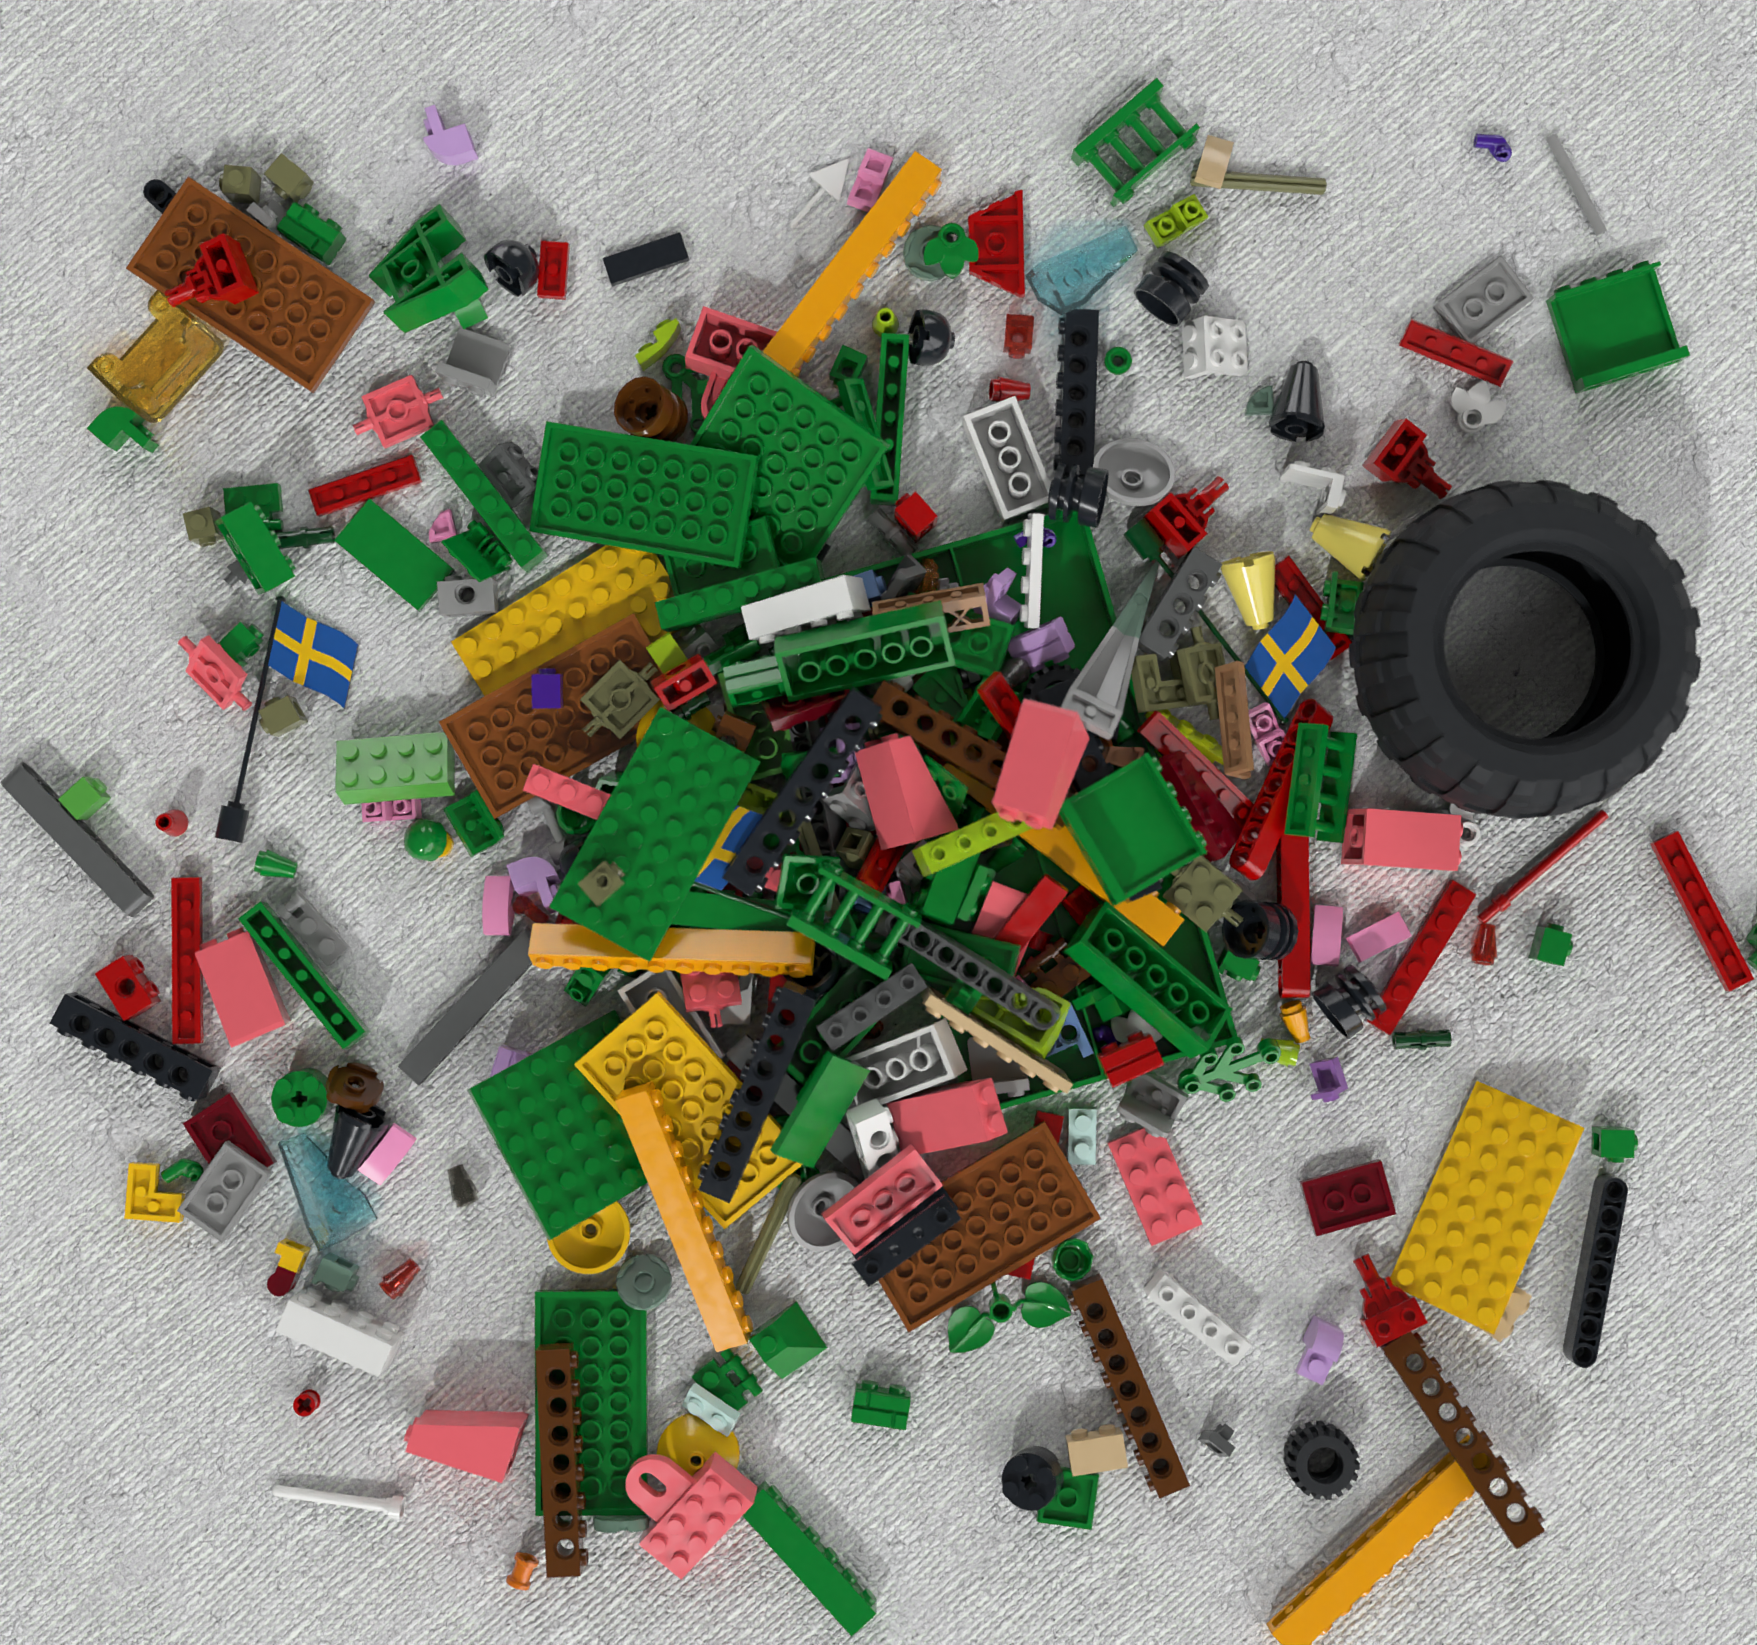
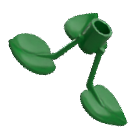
(1040, 1308)

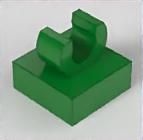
(963, 996)

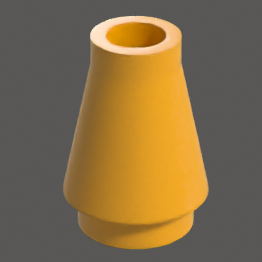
(1295, 1018)

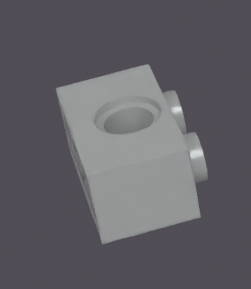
(451, 601)

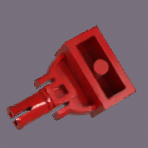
(217, 275)
(1405, 459)
(1182, 520)
(1388, 1310)

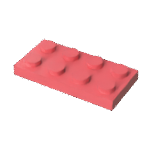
(1154, 1185)
(882, 1199)

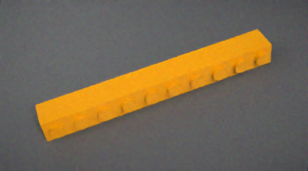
(854, 263)
(1147, 913)
(679, 951)
(684, 1215)
(1374, 1552)

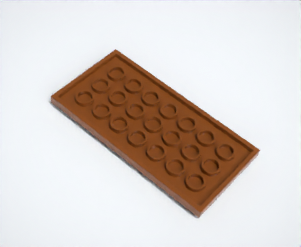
(301, 307)
(505, 736)
(1011, 1211)

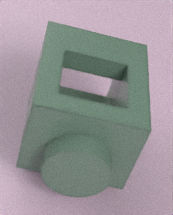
(336, 1273)

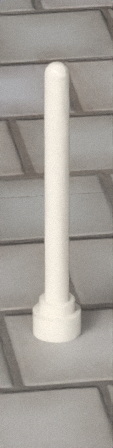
(393, 1507)

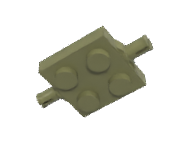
(1198, 671)
(620, 699)
(1204, 893)

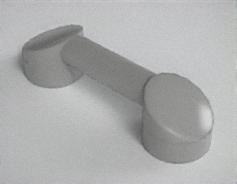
(540, 805)

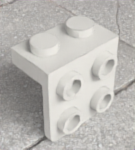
(1214, 347)
(1324, 479)

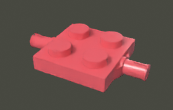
(398, 411)
(215, 672)
(710, 993)

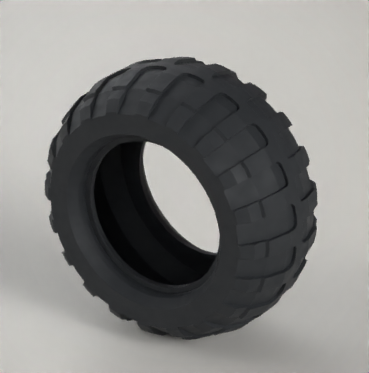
(1638, 629)

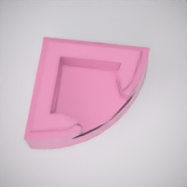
(443, 527)

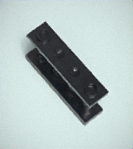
(906, 1236)

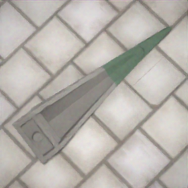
(1103, 683)

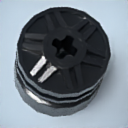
(1171, 288)
(1078, 494)
(1265, 932)
(1346, 1003)

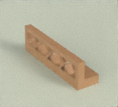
(952, 600)
(1234, 720)

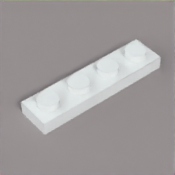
(1033, 560)

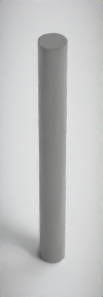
(1576, 184)

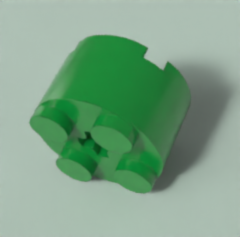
(287, 1101)

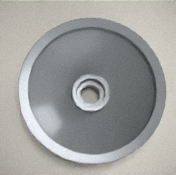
(1137, 471)
(806, 1218)

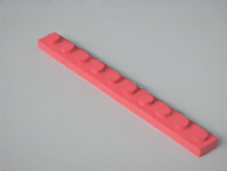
(592, 801)

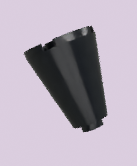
(1299, 405)
(354, 1138)

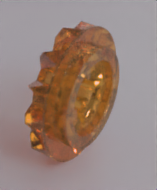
(930, 580)

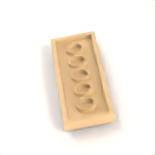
(984, 1035)

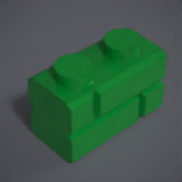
(312, 233)
(753, 681)
(881, 1405)

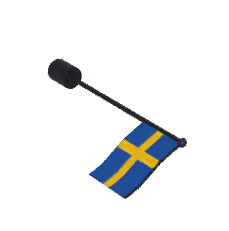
(308, 656)

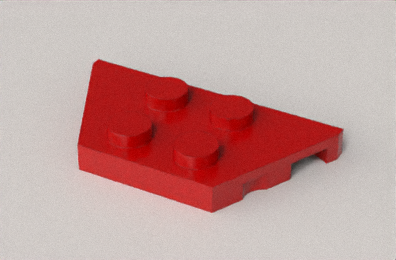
(1000, 244)

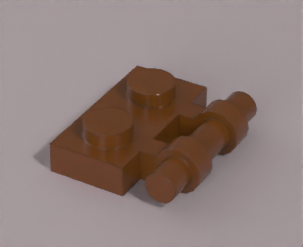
(1060, 978)

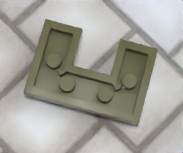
(1153, 693)

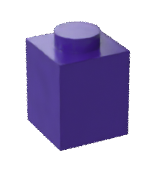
(547, 689)

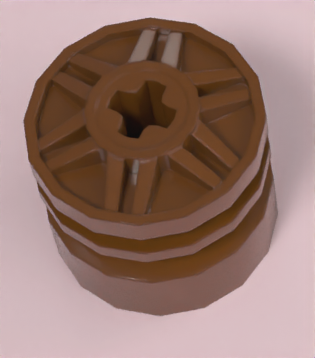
(650, 410)

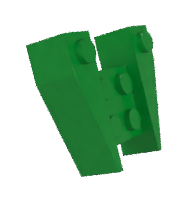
(419, 278)

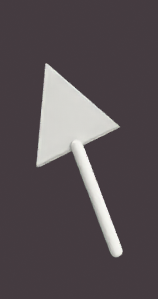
(831, 180)

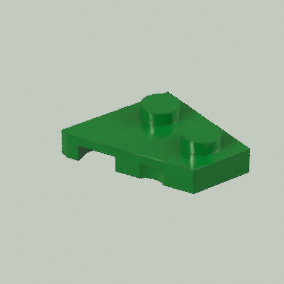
(942, 690)

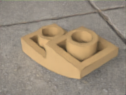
(1214, 162)

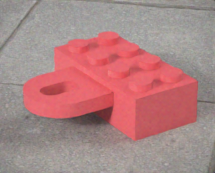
(718, 348)
(691, 1510)

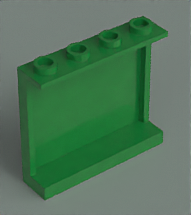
(1614, 327)
(1132, 829)

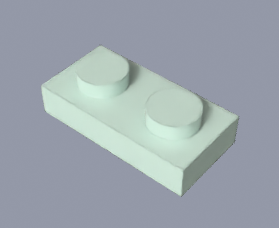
(1081, 1136)
(711, 1409)

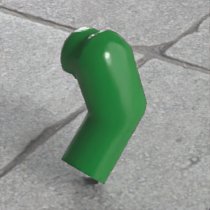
(183, 1167)

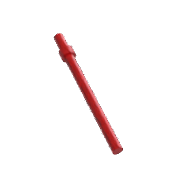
(1502, 901)

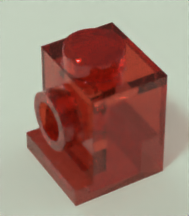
(1018, 326)

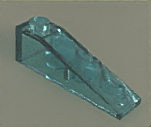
(1077, 274)
(328, 1204)

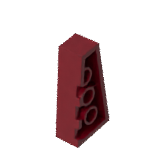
(1204, 807)

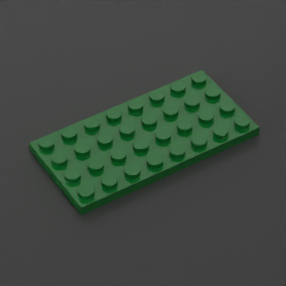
(644, 494)
(657, 832)
(612, 1391)

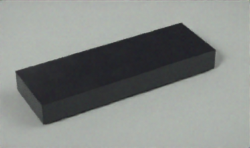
(645, 259)

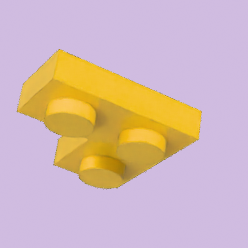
(145, 1200)

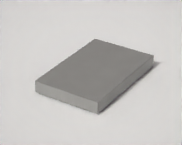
(1483, 301)
(225, 1191)

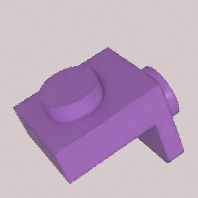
(1328, 1079)

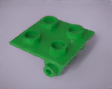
(476, 554)
(949, 787)

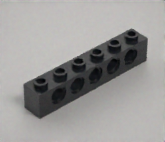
(1086, 324)
(69, 1024)

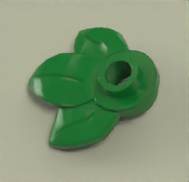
(951, 254)

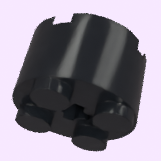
(1047, 1476)

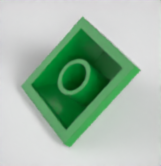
(799, 881)
(787, 1340)

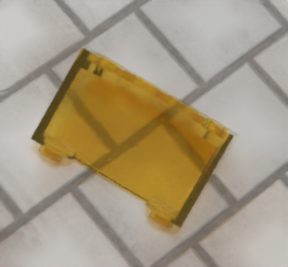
(160, 362)

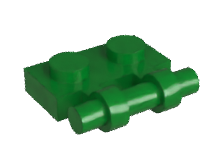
(266, 496)
(716, 1380)

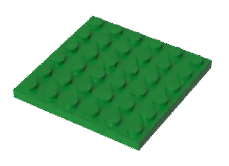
(807, 448)
(560, 1132)

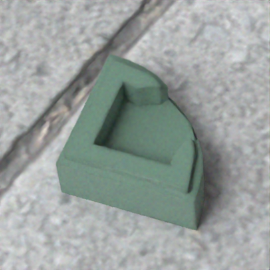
(1261, 402)

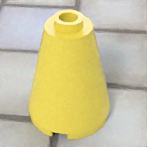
(1350, 542)
(1252, 586)

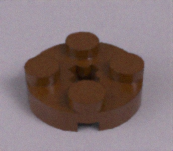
(340, 1087)

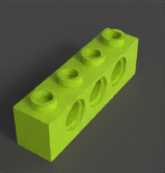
(966, 842)

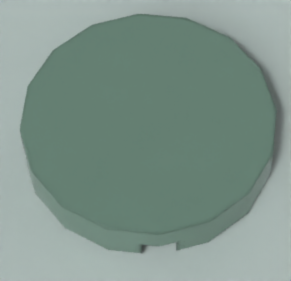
(914, 253)
(644, 1282)
(615, 1524)

